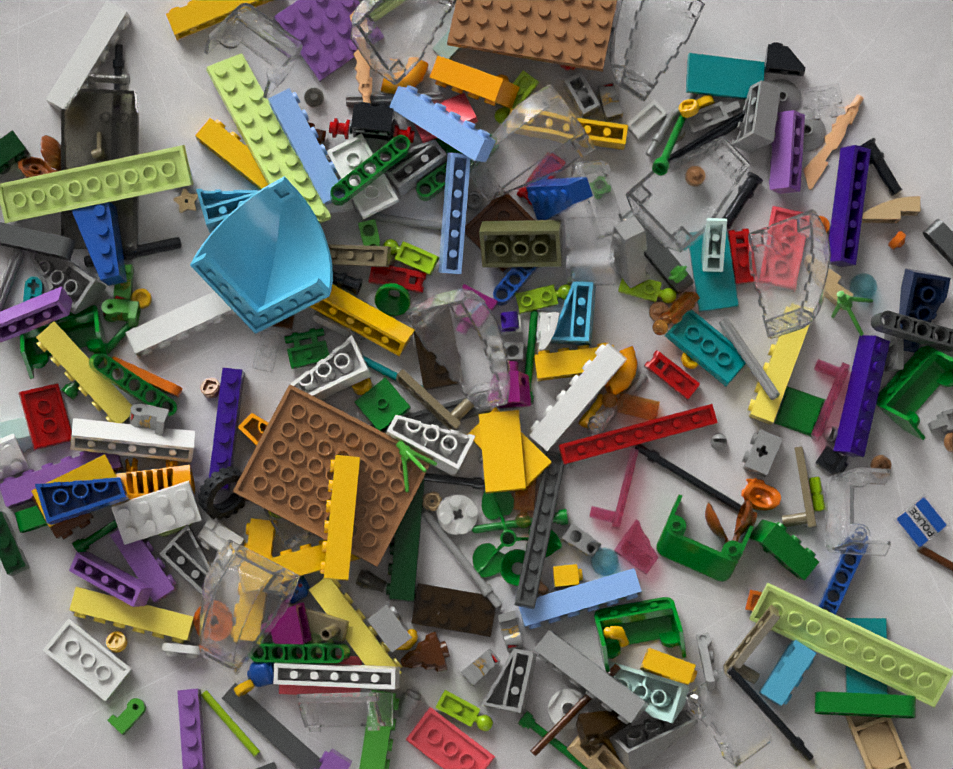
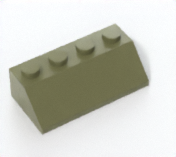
(521, 243)

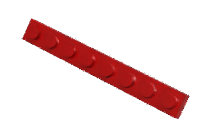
(637, 434)

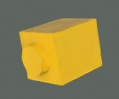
(567, 575)

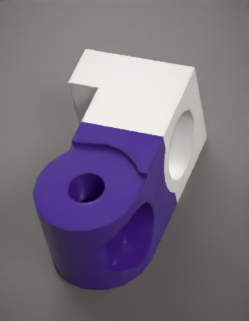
(510, 323)

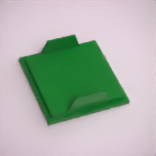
(799, 411)

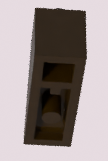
(598, 726)

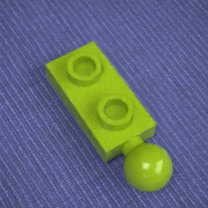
(527, 86)
(413, 256)
(649, 290)
(541, 297)
(463, 711)

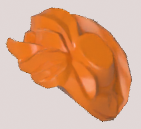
(761, 495)

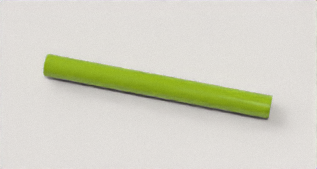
(230, 723)

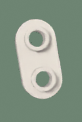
(173, 650)

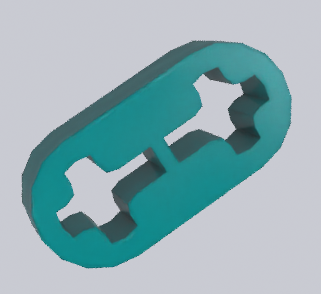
(28, 292)

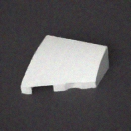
(546, 327)

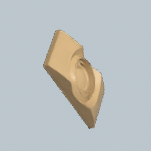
(878, 742)

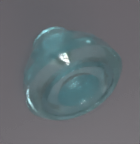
(863, 285)
(605, 561)

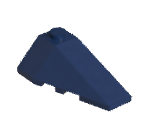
(921, 298)

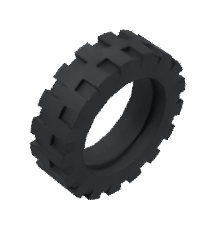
(210, 489)

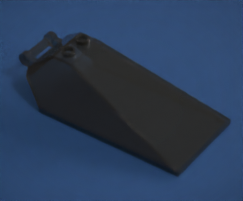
(117, 118)

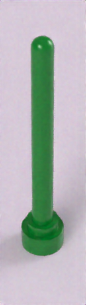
(661, 164)
(531, 348)
(71, 389)
(559, 517)
(83, 544)
(529, 722)

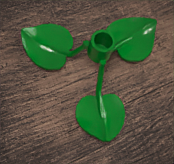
(486, 556)

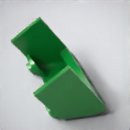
(82, 328)
(913, 386)
(695, 555)
(642, 623)

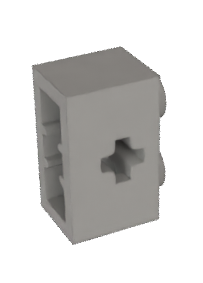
(581, 95)
(770, 444)

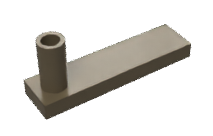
(361, 255)
(448, 419)
(808, 516)
(326, 625)
(750, 643)

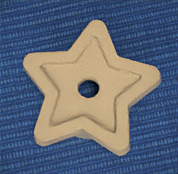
(190, 205)

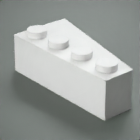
(335, 372)
(443, 445)

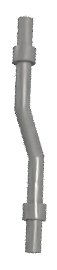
(658, 138)

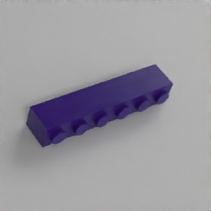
(848, 205)
(861, 396)
(227, 421)

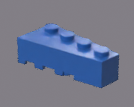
(557, 195)
(103, 240)
(71, 499)

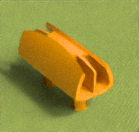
(148, 481)

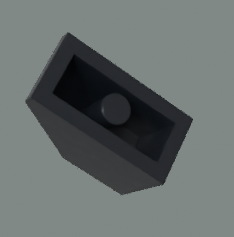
(782, 60)

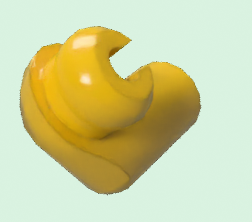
(616, 633)
(409, 644)

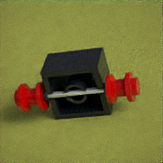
(372, 122)

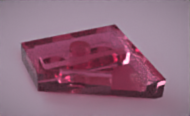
(637, 549)

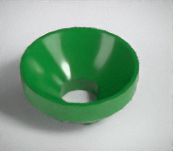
(392, 305)
(506, 563)

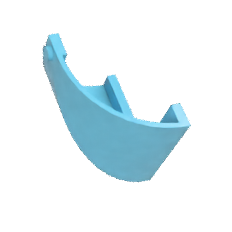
(268, 257)

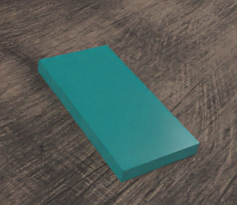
(722, 75)
(715, 289)
(706, 347)
(856, 681)

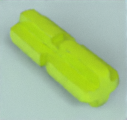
(817, 498)

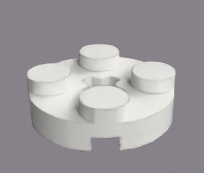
(446, 518)
(566, 697)

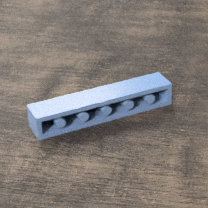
(442, 124)
(304, 143)
(454, 213)
(582, 597)

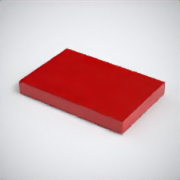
(46, 416)

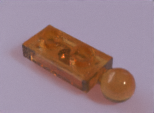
(675, 312)
(632, 405)
(525, 502)

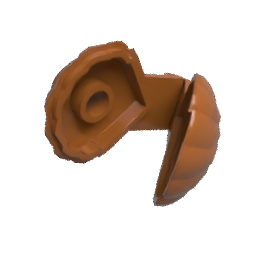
(51, 153)
(745, 518)

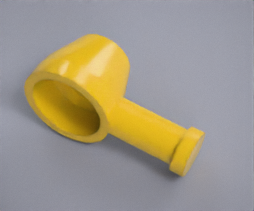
(591, 411)

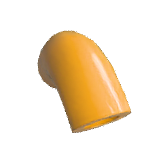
(413, 78)
(625, 374)

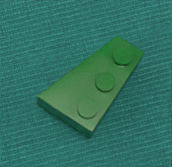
(785, 548)

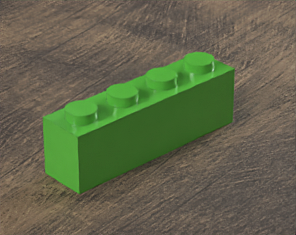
(378, 743)

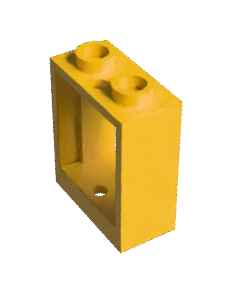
(668, 666)

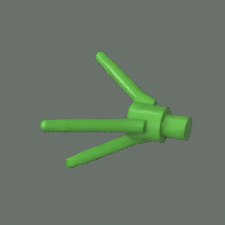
(845, 302)
(408, 455)

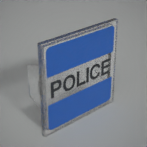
(921, 522)

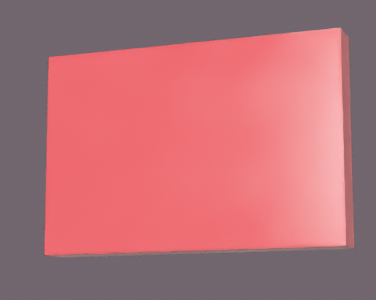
(457, 104)

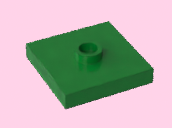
(382, 404)

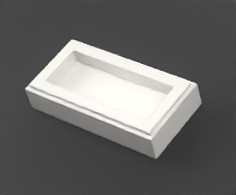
(646, 119)

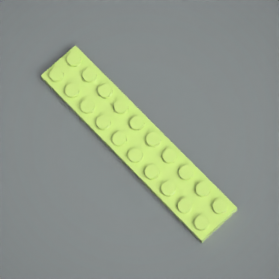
(261, 129)
(95, 184)
(854, 646)

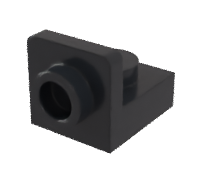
(832, 461)

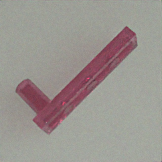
(840, 375)
(615, 517)

